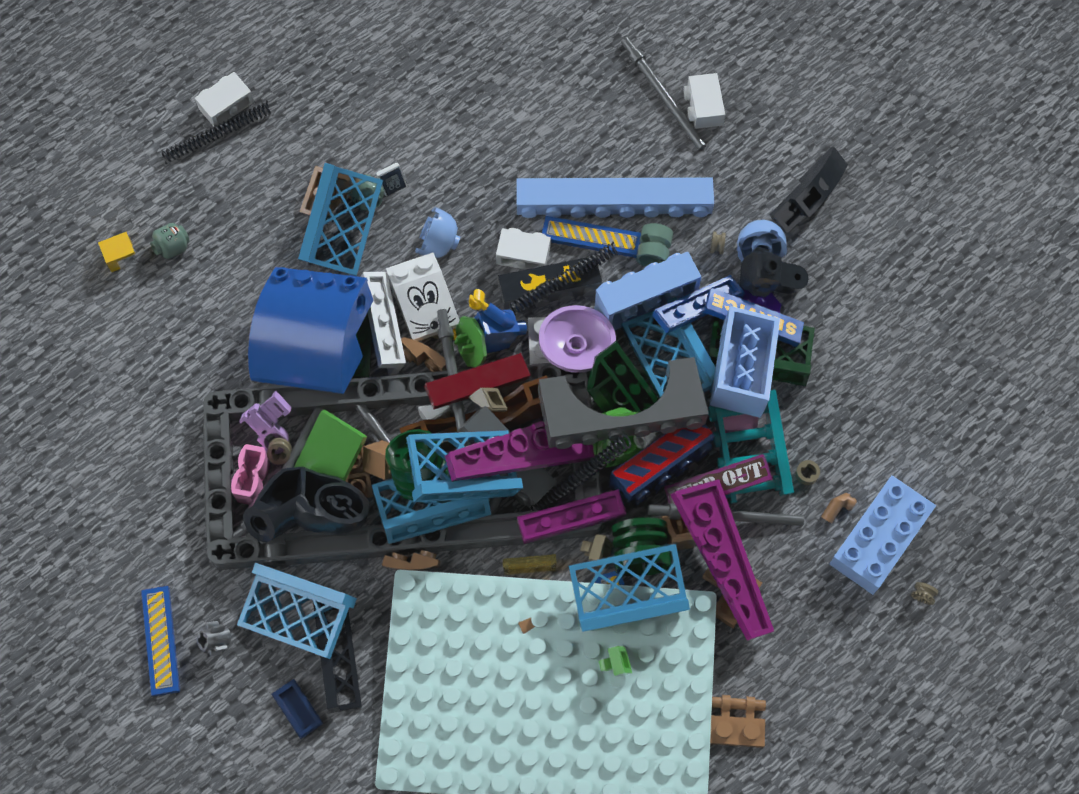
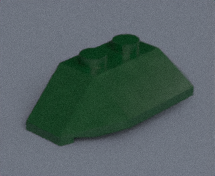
(617, 382)

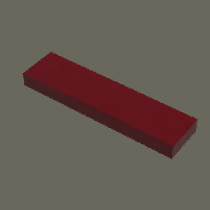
(465, 383)

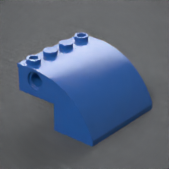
(308, 329)

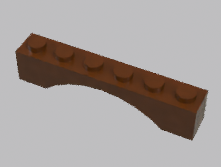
(522, 406)

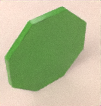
(471, 342)

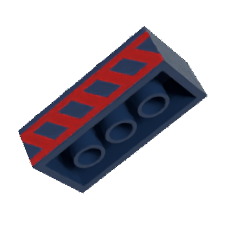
(659, 463)

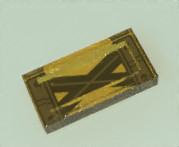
(529, 564)

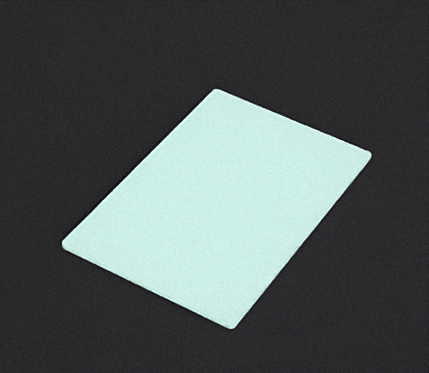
(532, 712)

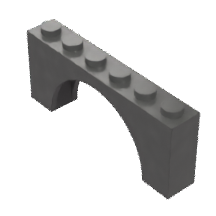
(572, 422)

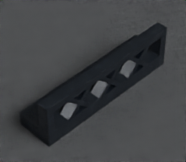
(328, 668)

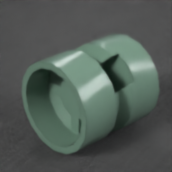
(654, 245)

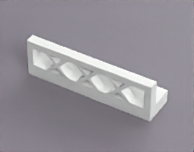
(384, 324)

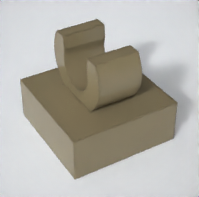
(598, 549)

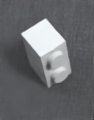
(224, 99)
(705, 101)
(522, 249)

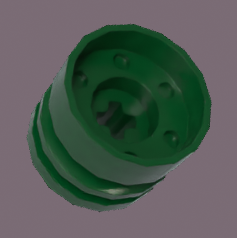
(399, 462)
(640, 535)

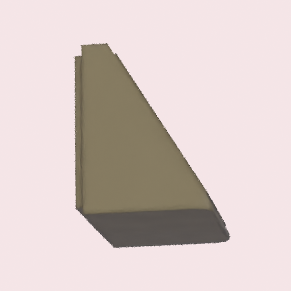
(490, 398)

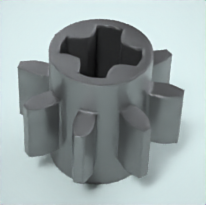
(214, 638)

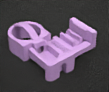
(262, 419)

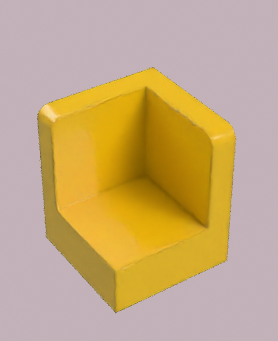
(116, 249)

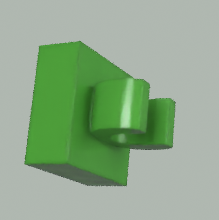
(617, 661)

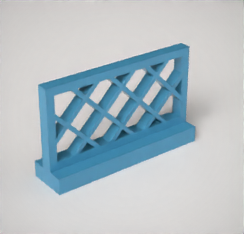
(319, 213)
(687, 339)
(457, 490)
(432, 518)
(308, 591)
(632, 611)

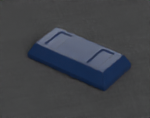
(297, 708)

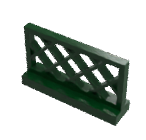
(783, 371)

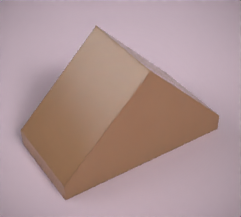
(678, 534)

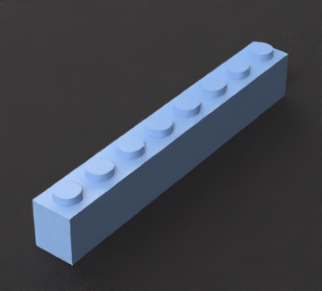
(614, 196)

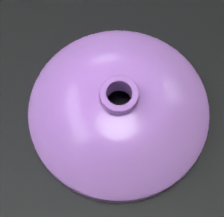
(572, 328)

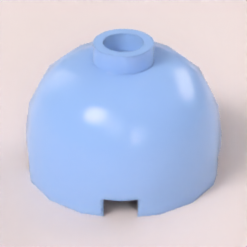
(439, 234)
(761, 234)

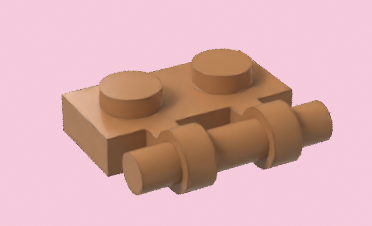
(738, 730)

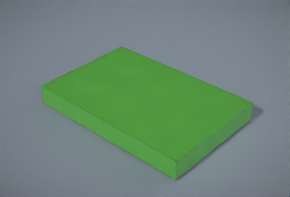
(331, 447)

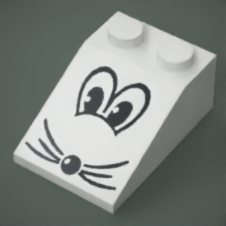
(420, 294)

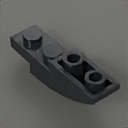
(811, 192)

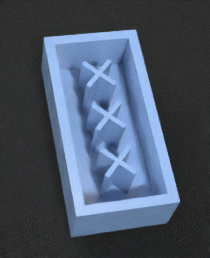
(647, 289)
(745, 362)
(882, 535)

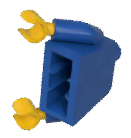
(497, 325)

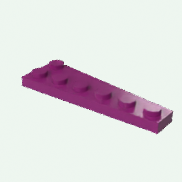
(513, 452)
(719, 542)

